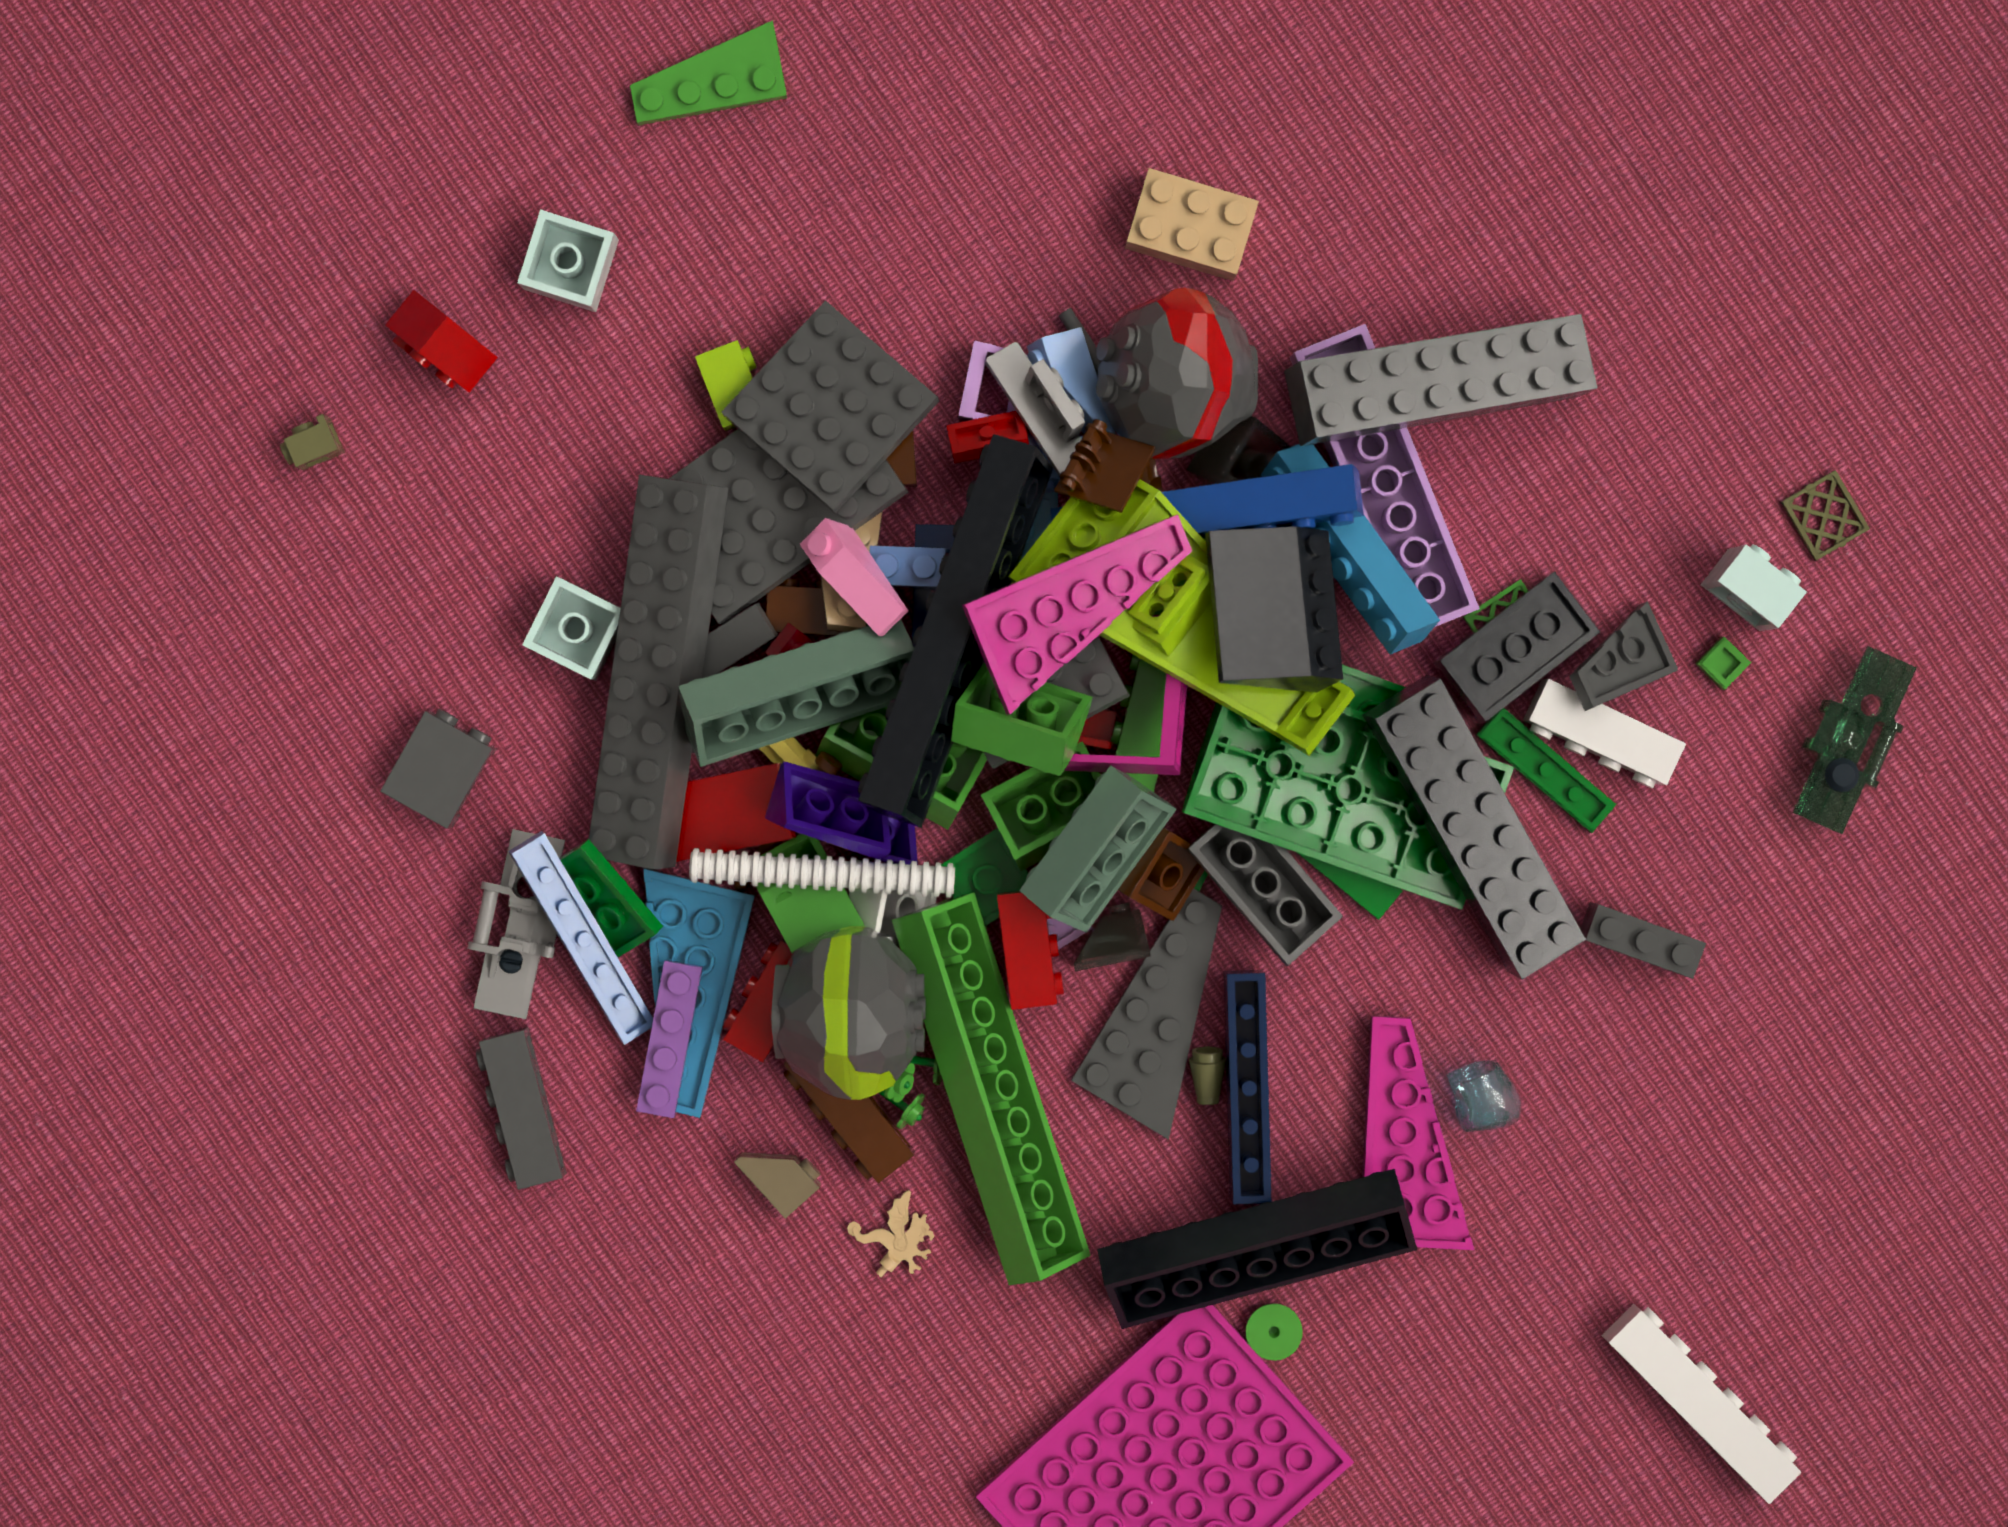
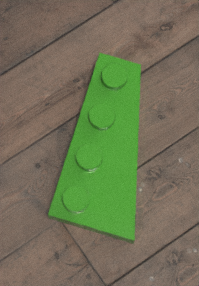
(721, 78)

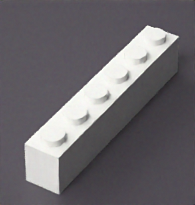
(1701, 1403)

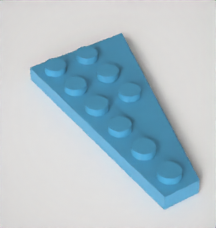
(704, 929)

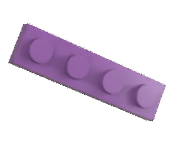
(669, 1039)

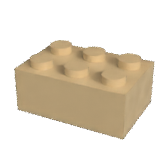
(1191, 224)

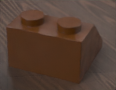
(1164, 875)

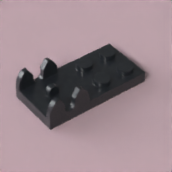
(1517, 647)

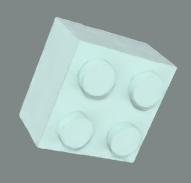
(568, 260)
(1754, 587)
(574, 629)

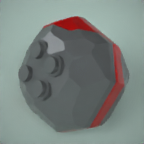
(1177, 373)

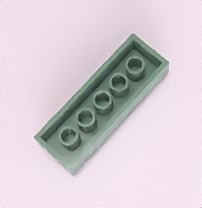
(793, 692)

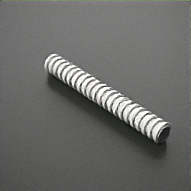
(821, 872)

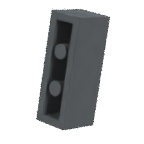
(1642, 940)

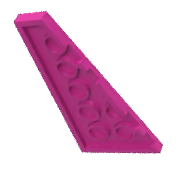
(1054, 614)
(1408, 1137)

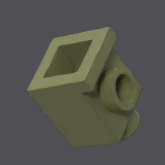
(312, 444)

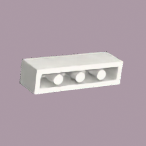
(1604, 732)

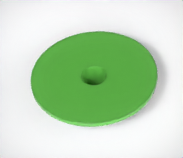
(1274, 1331)

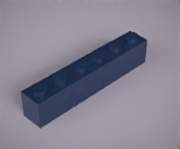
(1247, 1086)

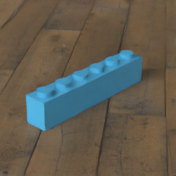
(1366, 568)

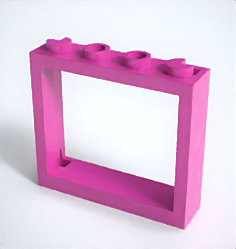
(1170, 748)

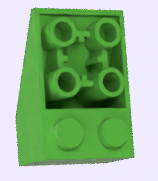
(807, 912)

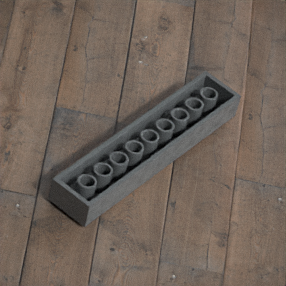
(656, 650)

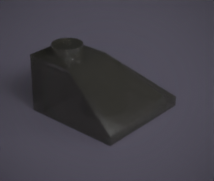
(1237, 454)
(1114, 939)

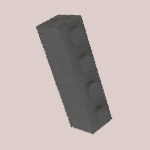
(522, 1108)

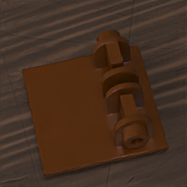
(1104, 468)

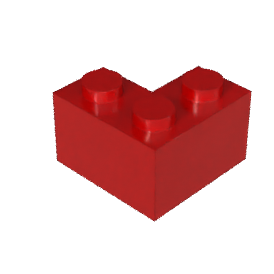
(438, 340)

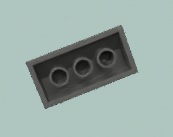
(1266, 889)

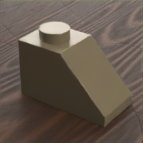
(781, 1178)

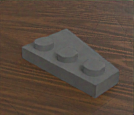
(1624, 660)

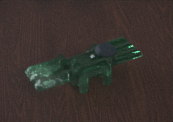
(1842, 736)

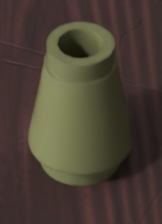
(1207, 1073)

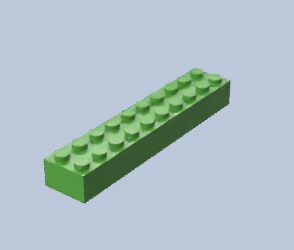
(992, 1091)

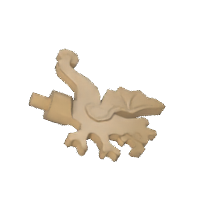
(901, 1244)

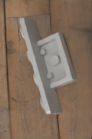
(1040, 402)

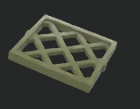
(1847, 501)

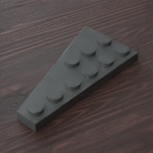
(1148, 1036)

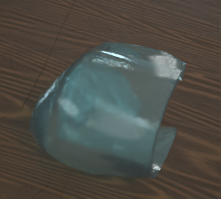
(1484, 1096)

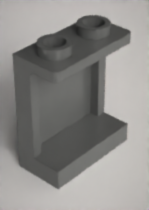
(438, 767)

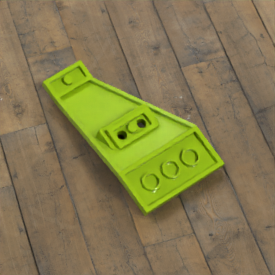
(1183, 635)

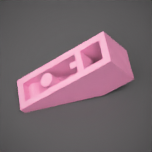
(854, 574)

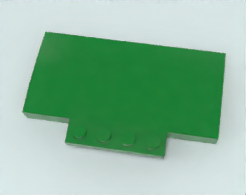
(1328, 805)

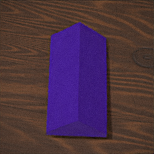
(830, 811)

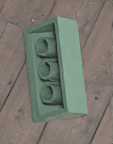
(1097, 849)

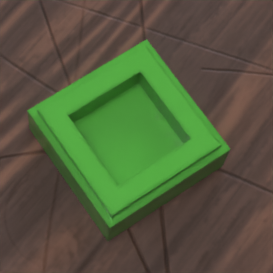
(1723, 663)

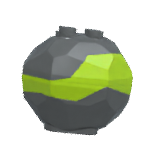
(848, 1012)

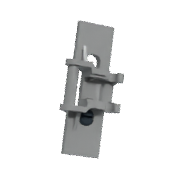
(512, 967)

